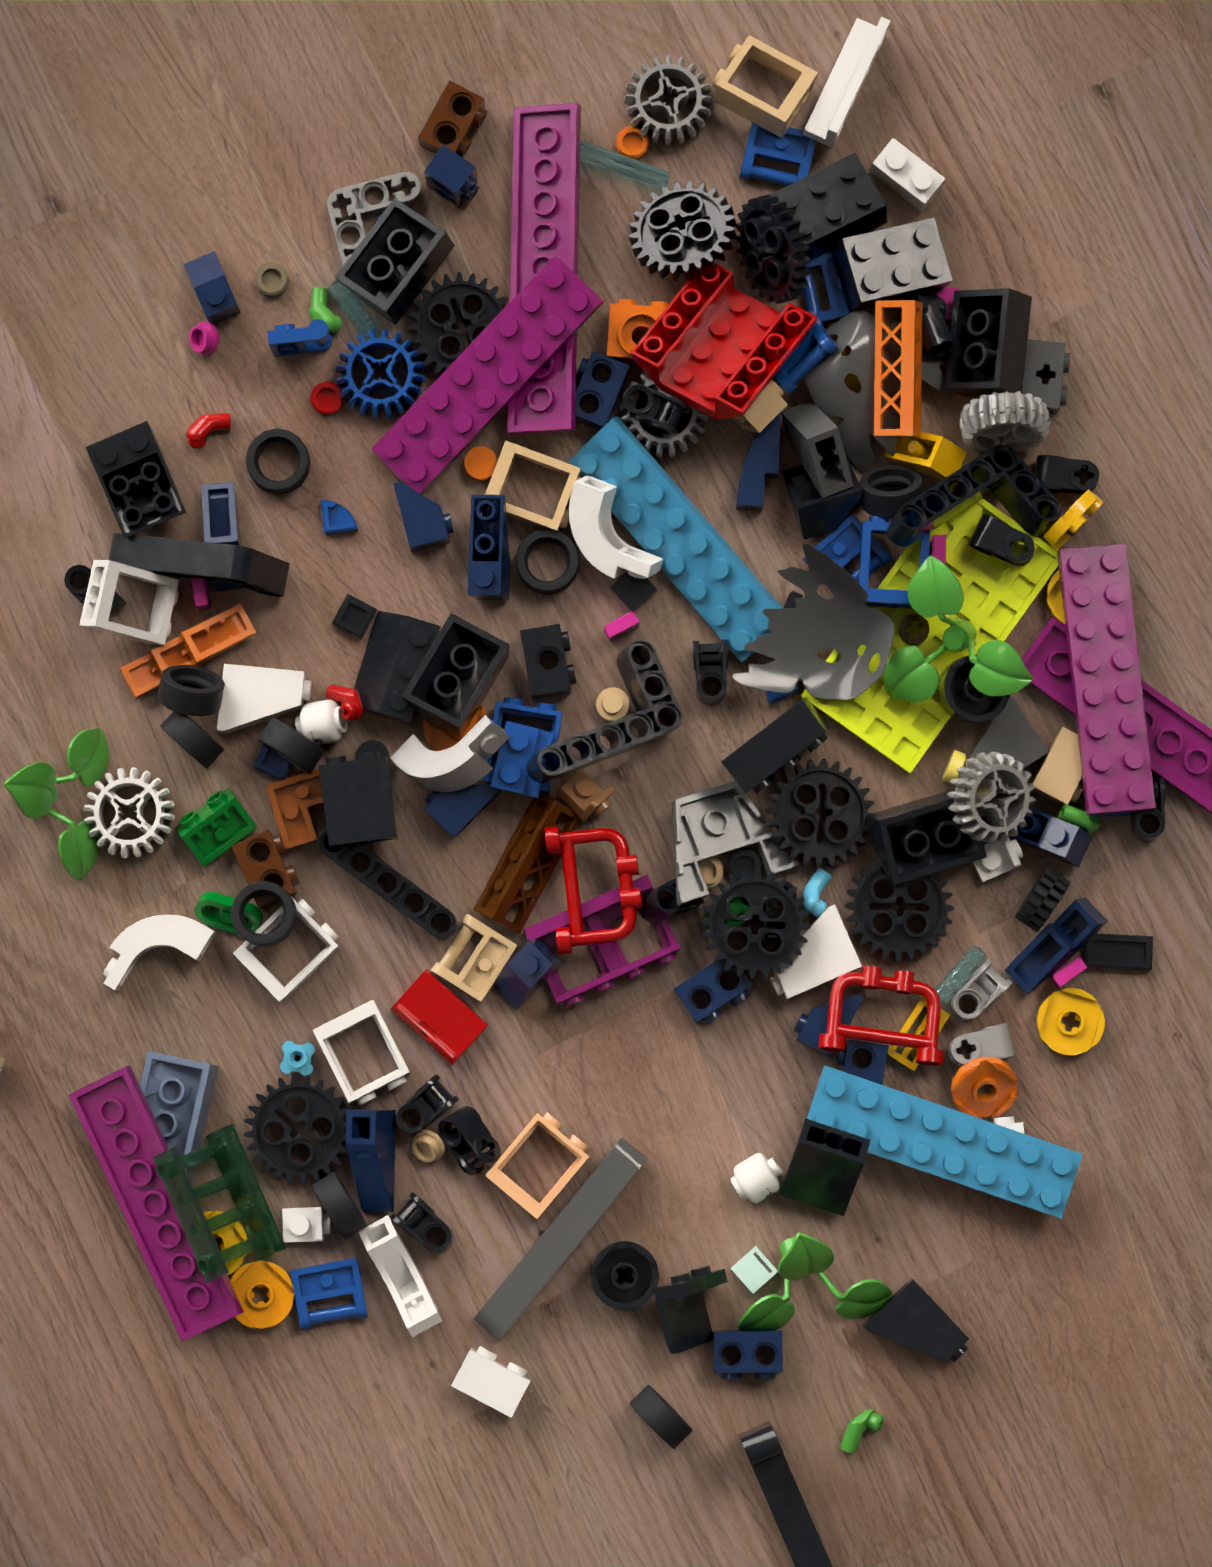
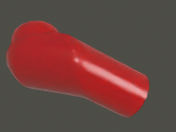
(204, 425)
(350, 701)

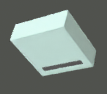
(754, 1269)

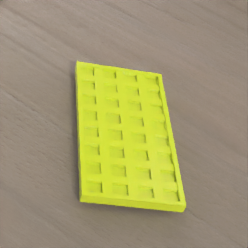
(993, 602)

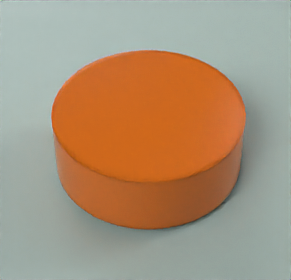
(631, 143)
(480, 463)

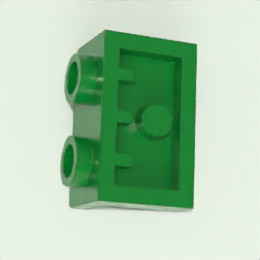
(215, 826)

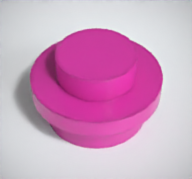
(204, 338)

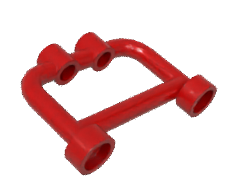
(626, 867)
(902, 983)

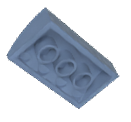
(179, 1099)

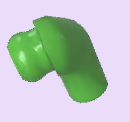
(319, 310)
(1079, 818)
(857, 1426)

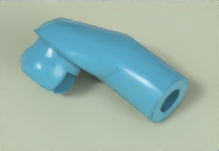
(812, 893)

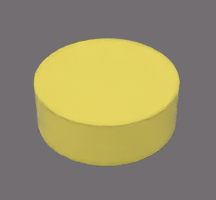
(956, 761)

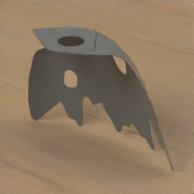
(837, 400)
(817, 625)

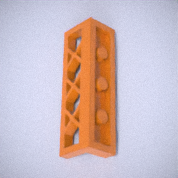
(910, 368)

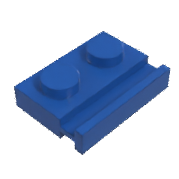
(512, 760)

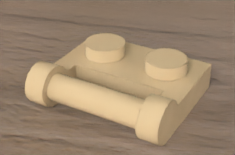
(484, 963)

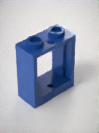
(883, 597)
(515, 707)

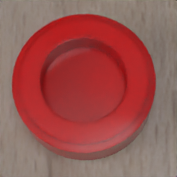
(326, 398)

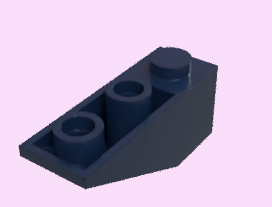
(489, 549)
(1053, 837)
(372, 1156)

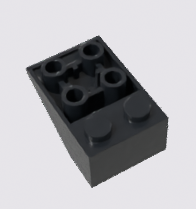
(136, 479)

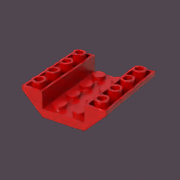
(719, 344)

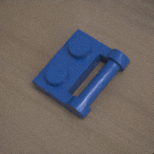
(791, 149)
(833, 288)
(816, 338)
(292, 341)
(844, 546)
(325, 1282)

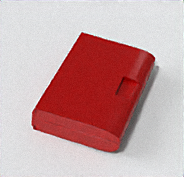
(439, 1017)

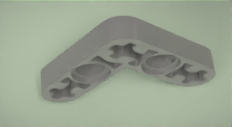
(361, 208)

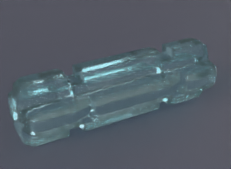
(353, 308)
(960, 973)

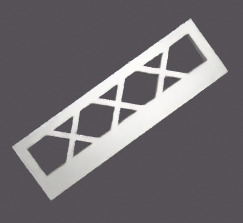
(845, 81)

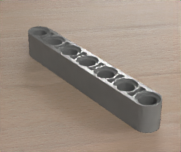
(560, 1239)

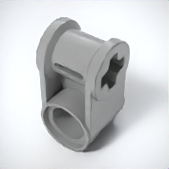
(980, 990)
(986, 1042)

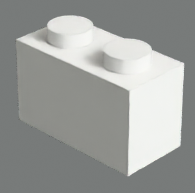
(907, 175)
(492, 1381)

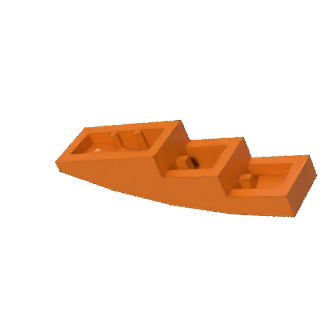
(190, 648)

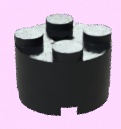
(959, 702)
(644, 1275)

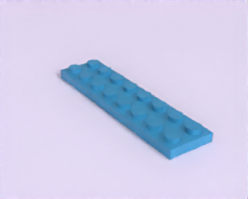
(675, 530)
(947, 1142)

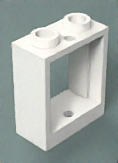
(101, 595)
(268, 980)
(346, 1022)

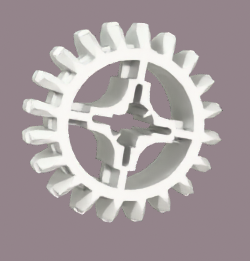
(140, 800)

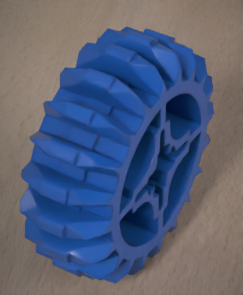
(370, 385)

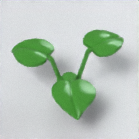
(913, 678)
(35, 793)
(800, 1259)

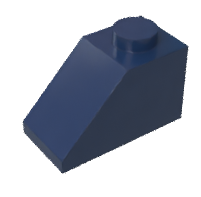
(212, 288)
(422, 519)
(459, 808)
(526, 972)
(815, 1023)

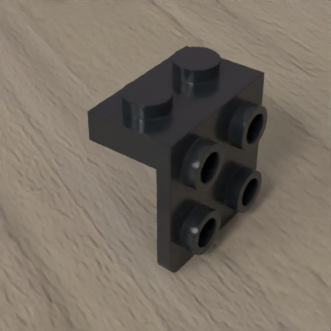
(684, 1308)

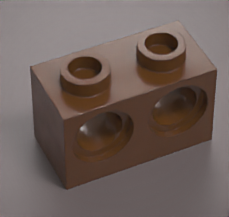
(445, 119)
(260, 871)

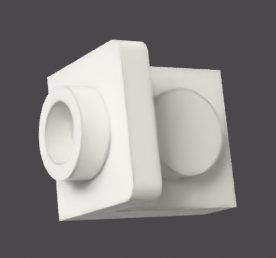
(999, 860)
(305, 1224)

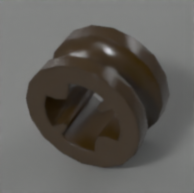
(921, 637)

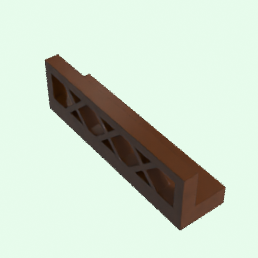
(521, 860)

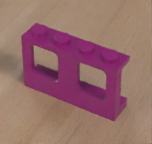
(599, 915)

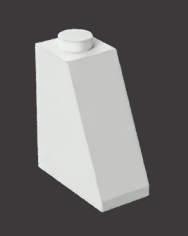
(259, 695)
(823, 957)

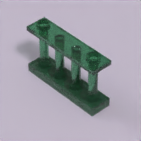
(244, 1191)

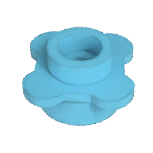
(304, 1051)

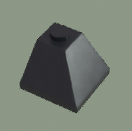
(812, 512)

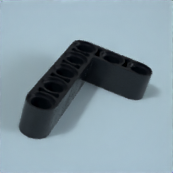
(995, 471)
(203, 561)
(618, 731)
(399, 895)
(784, 1497)

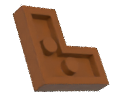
(290, 805)

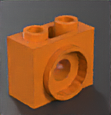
(626, 320)

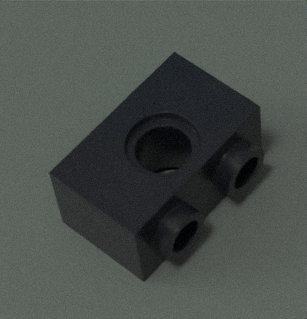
(537, 643)

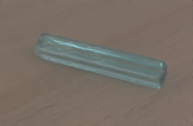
(623, 165)

